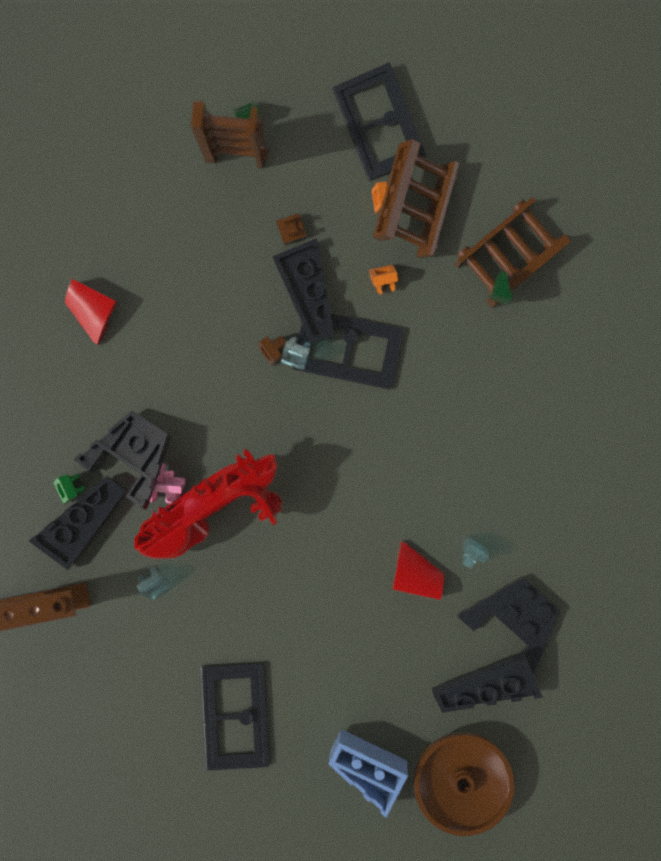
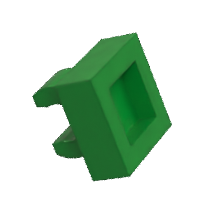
(66, 489)

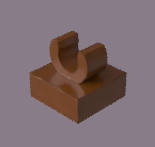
(291, 229)

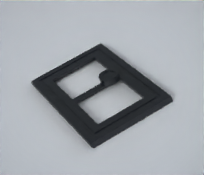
(401, 114)
(350, 336)
(260, 757)

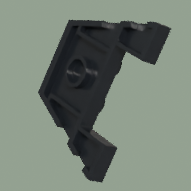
(139, 447)
(522, 611)

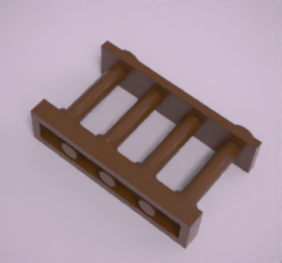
(228, 134)
(396, 190)
(533, 260)
(43, 606)

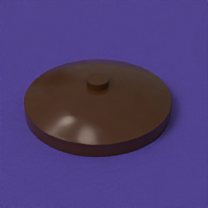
(463, 784)

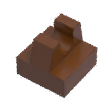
(272, 349)

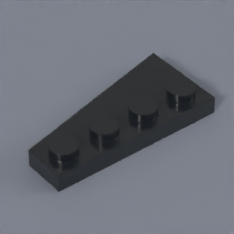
(304, 281)
(75, 528)
(494, 683)

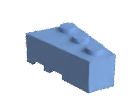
(369, 769)

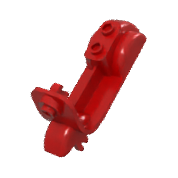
(183, 521)

